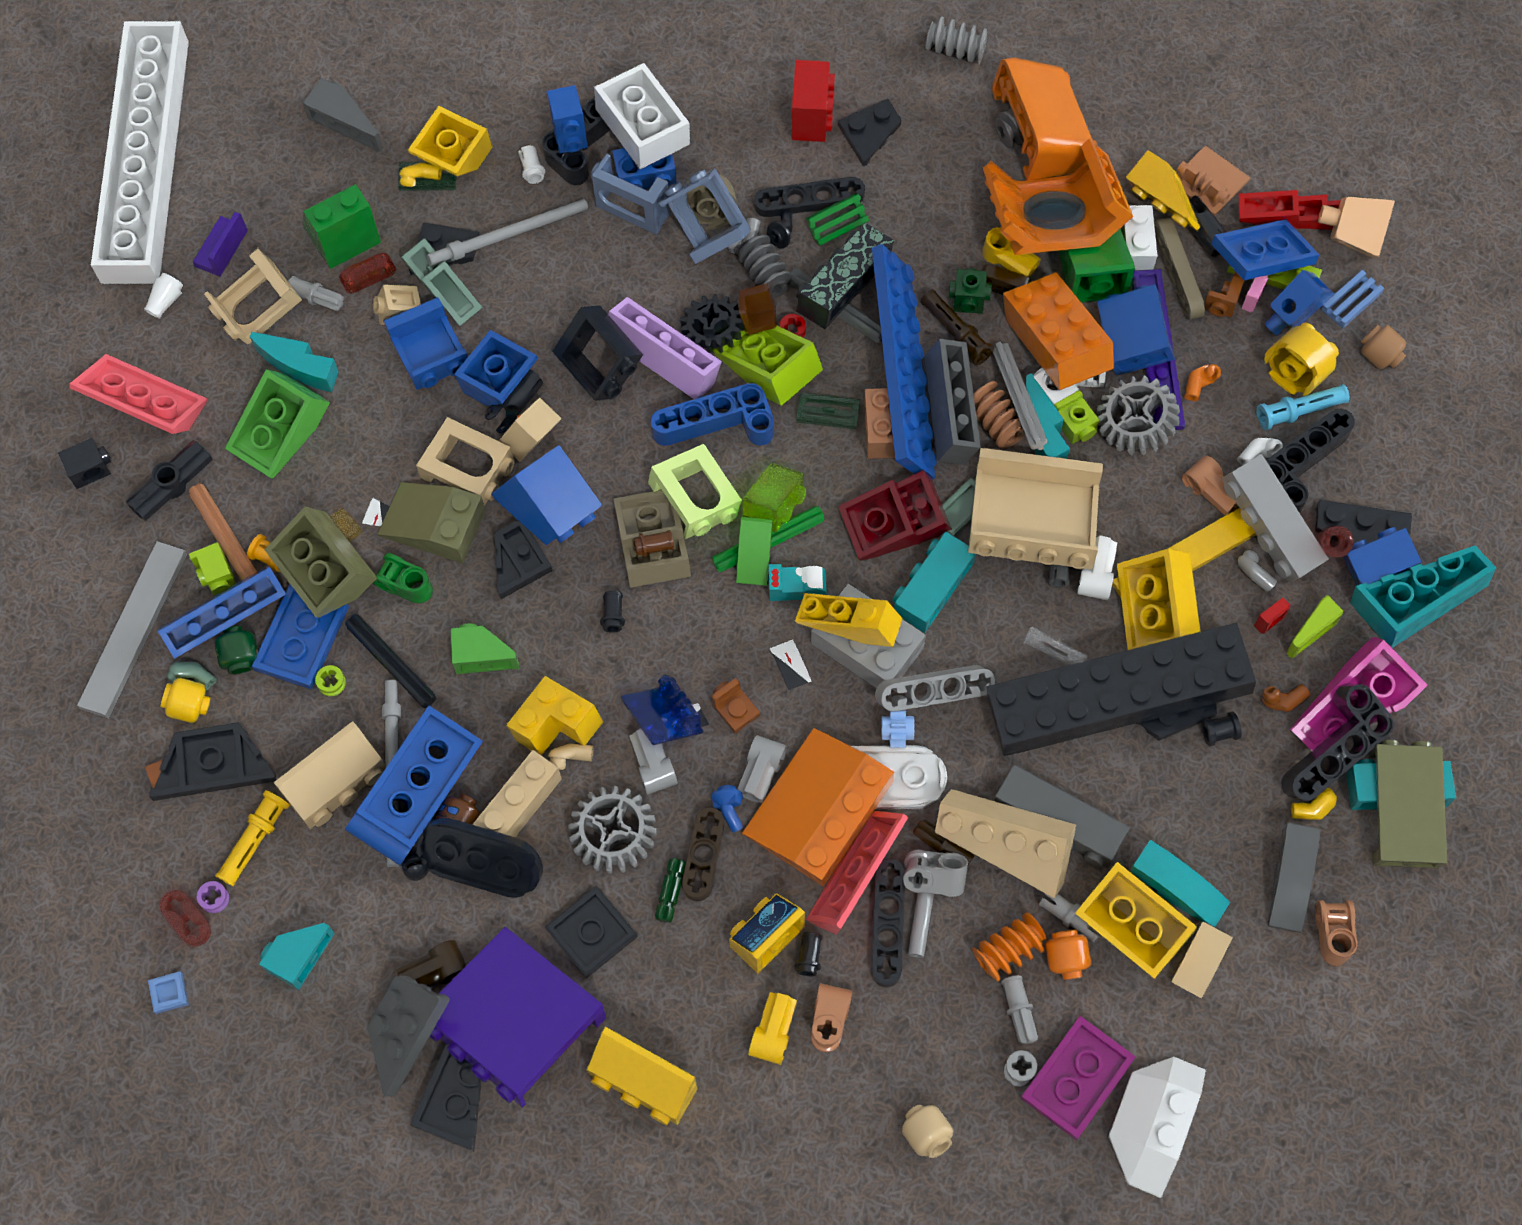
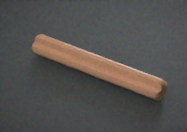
(221, 531)

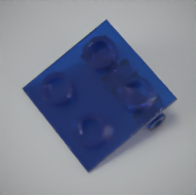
(664, 712)

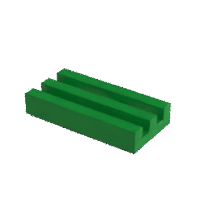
(858, 210)

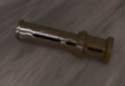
(967, 333)

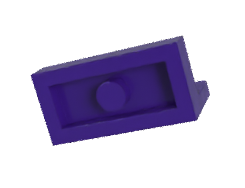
(221, 244)

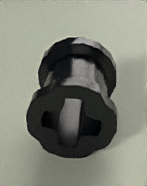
(1221, 728)

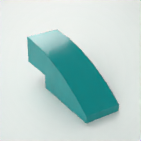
(296, 360)
(1049, 419)
(1179, 884)

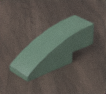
(442, 283)

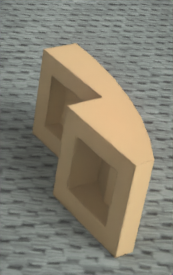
(1202, 959)

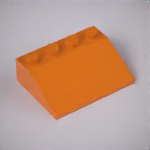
(819, 805)

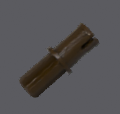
(926, 832)

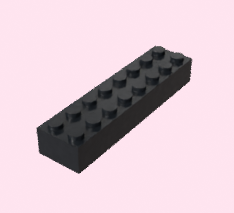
(1121, 689)

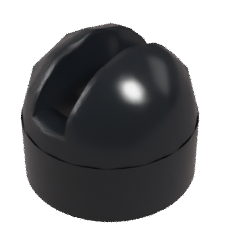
(417, 870)

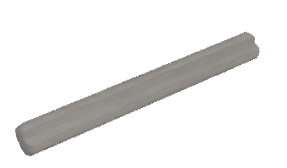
(1020, 396)

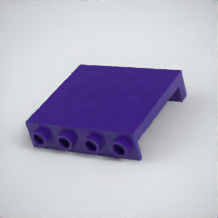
(513, 1015)

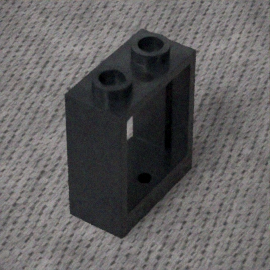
(575, 339)

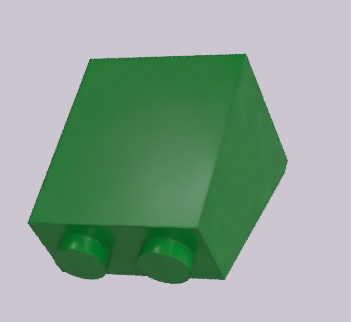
(341, 226)
(1099, 270)

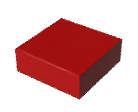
(1272, 616)

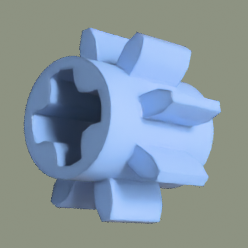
(897, 728)

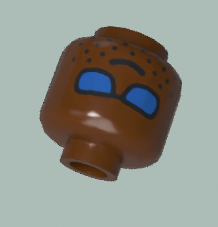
(459, 809)

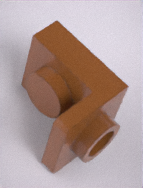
(1224, 303)
(733, 705)

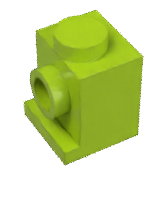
(1077, 428)
(213, 568)

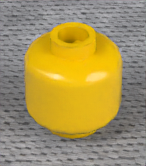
(185, 700)

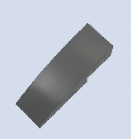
(1293, 877)

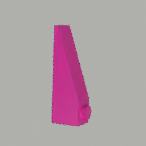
(1373, 666)

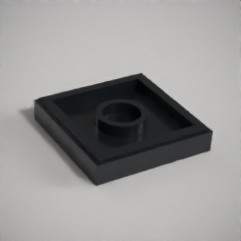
(591, 931)

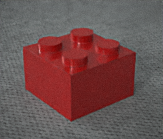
(812, 100)

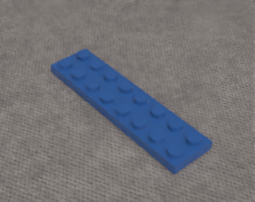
(903, 362)

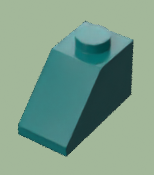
(296, 953)

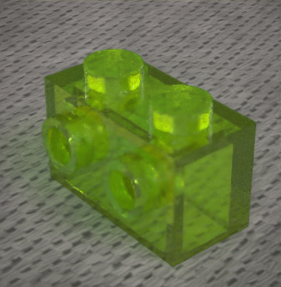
(775, 495)

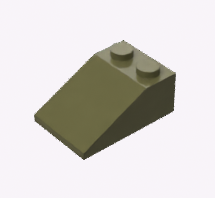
(434, 519)

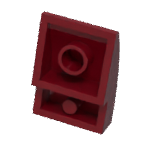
(895, 516)

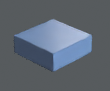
(168, 992)

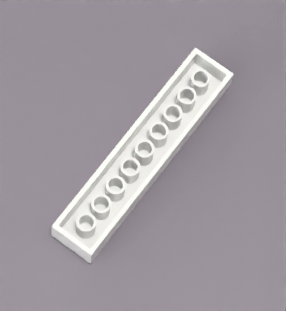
(140, 153)

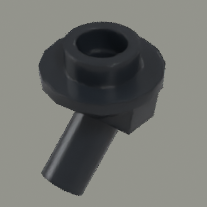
(780, 231)

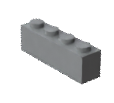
(1274, 519)

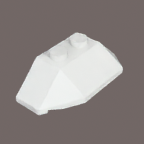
(1155, 1121)

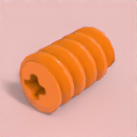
(1010, 946)

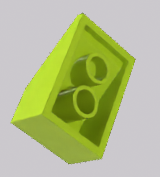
(774, 361)

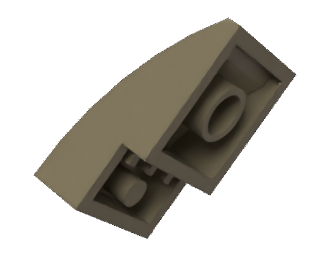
(649, 515)

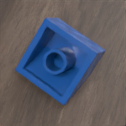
(494, 369)

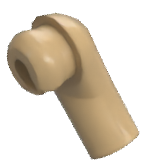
(570, 751)

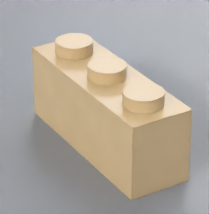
(520, 796)

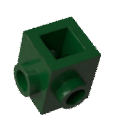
(969, 290)

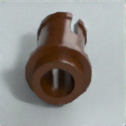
(653, 543)

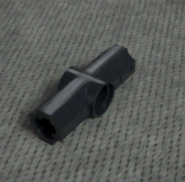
(156, 492)

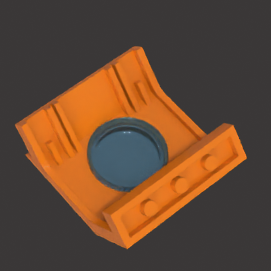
(1061, 210)

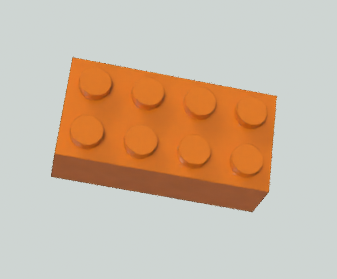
(1058, 331)

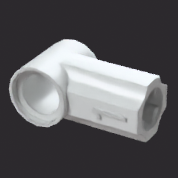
(1098, 582)

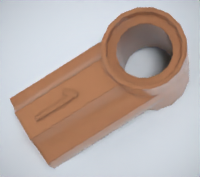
(1206, 479)

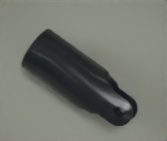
(1208, 225)
(516, 400)

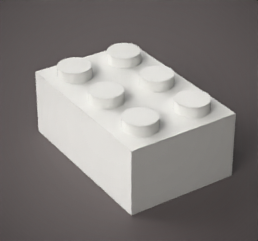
(642, 115)

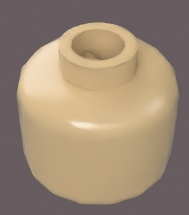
(927, 1130)

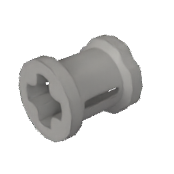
(1027, 1061)

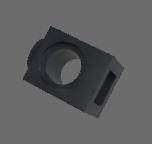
(85, 463)

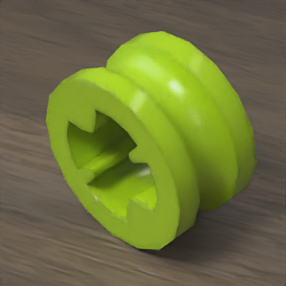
(328, 671)

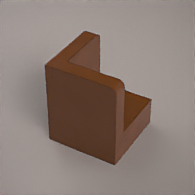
(757, 309)

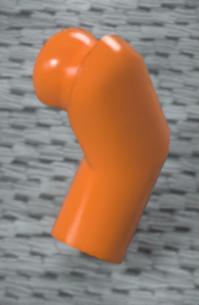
(1200, 378)

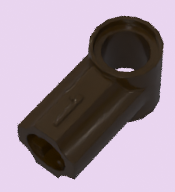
(439, 966)

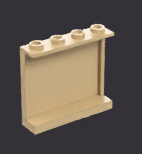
(1035, 508)

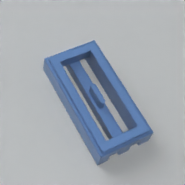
(1367, 284)

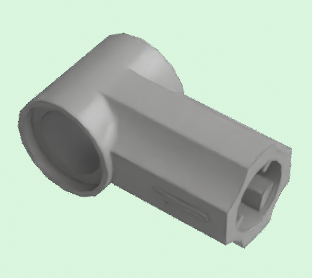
(762, 764)
(654, 767)

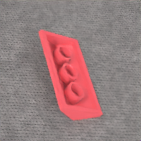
(140, 394)
(856, 870)

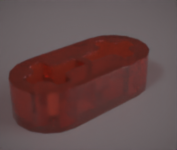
(367, 273)
(191, 913)

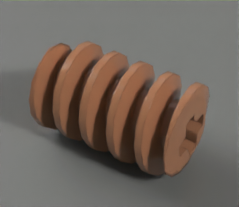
(996, 417)

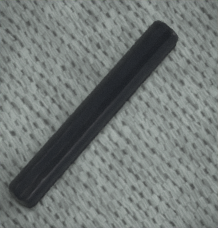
(390, 661)

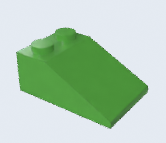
(276, 422)

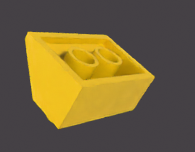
(1158, 597)
(1136, 920)
(641, 1077)

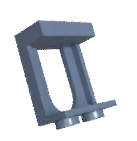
(605, 183)
(703, 246)

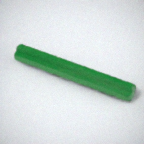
(795, 526)

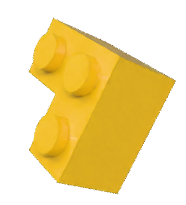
(552, 711)

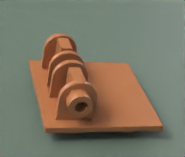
(1211, 179)

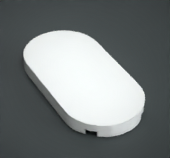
(914, 775)

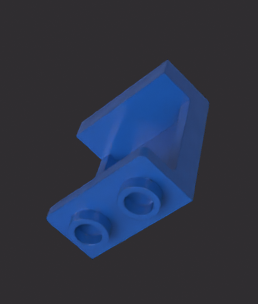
(1136, 328)
(426, 343)

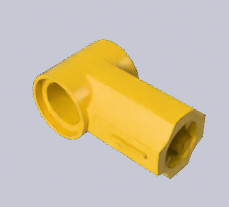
(1022, 263)
(772, 1035)

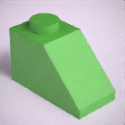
(480, 651)

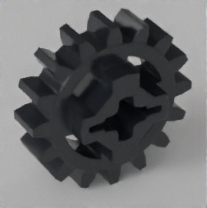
(712, 323)

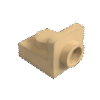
(395, 300)

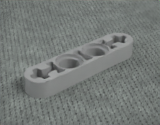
(935, 691)

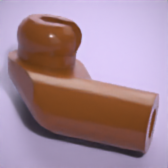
(1284, 702)

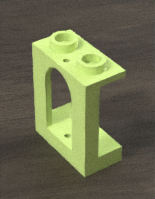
(697, 520)

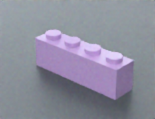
(667, 350)

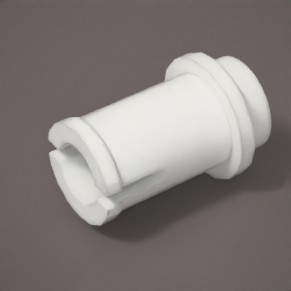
(533, 171)

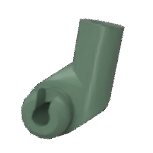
(191, 670)

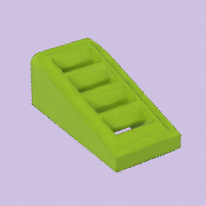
(1320, 622)

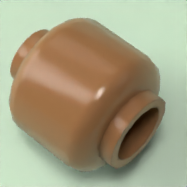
(1383, 347)

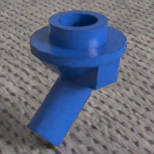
(725, 799)

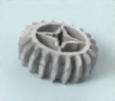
(1138, 431)
(624, 835)

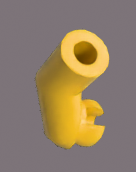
(421, 170)
(1317, 808)

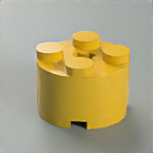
(1301, 359)

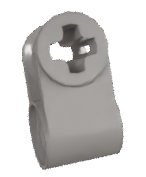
(937, 873)

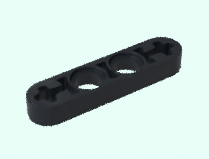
(808, 193)
(885, 922)

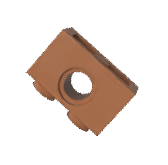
(878, 424)

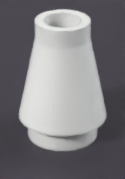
(163, 294)

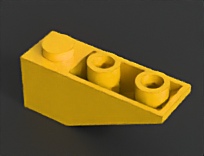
(1161, 184)
(852, 618)

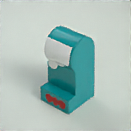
(794, 582)

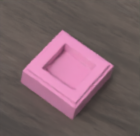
(1254, 293)

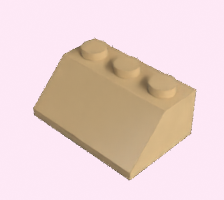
(331, 776)

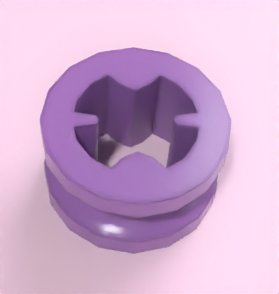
(220, 902)

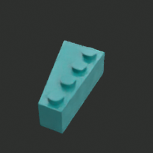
(1413, 599)

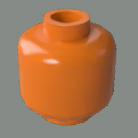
(1068, 954)

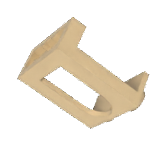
(225, 303)
(433, 466)

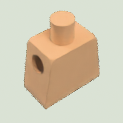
(1359, 223)

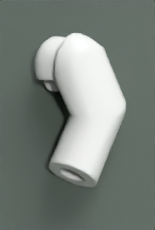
(1258, 446)

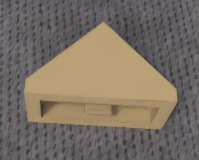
(530, 429)

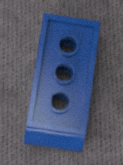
(396, 832)

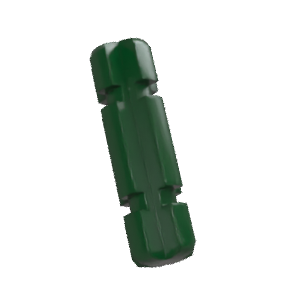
(670, 890)

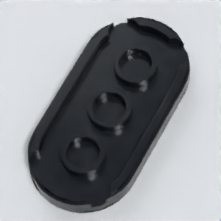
(479, 857)

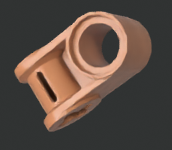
(1336, 924)
(830, 1012)

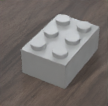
(872, 661)

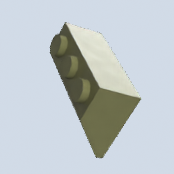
(320, 562)

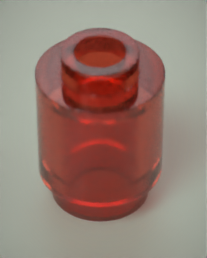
(1344, 544)

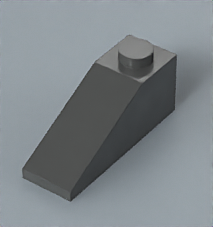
(335, 109)

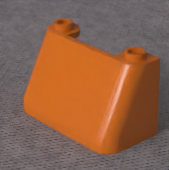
(1045, 114)

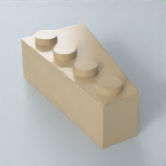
(1011, 838)

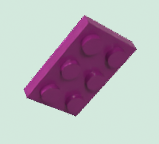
(1078, 1078)

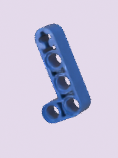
(712, 421)

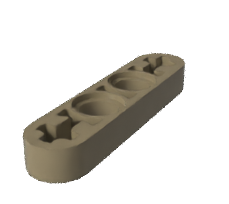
(1179, 268)

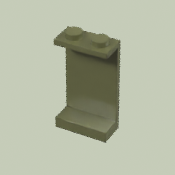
(1410, 805)

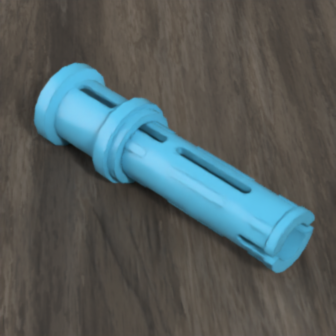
(1289, 409)

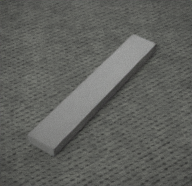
(132, 630)

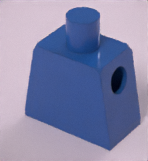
(1307, 293)

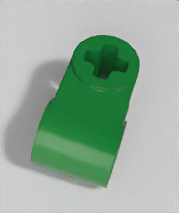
(398, 576)

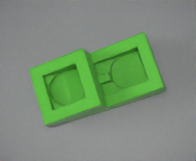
(754, 551)

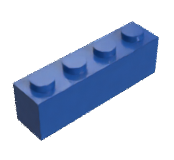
(221, 611)

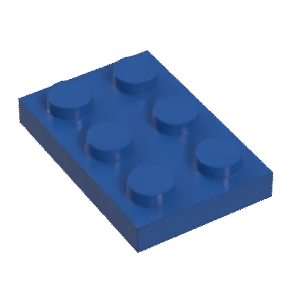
(1265, 249)
(298, 641)

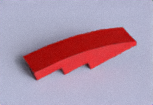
(1275, 206)

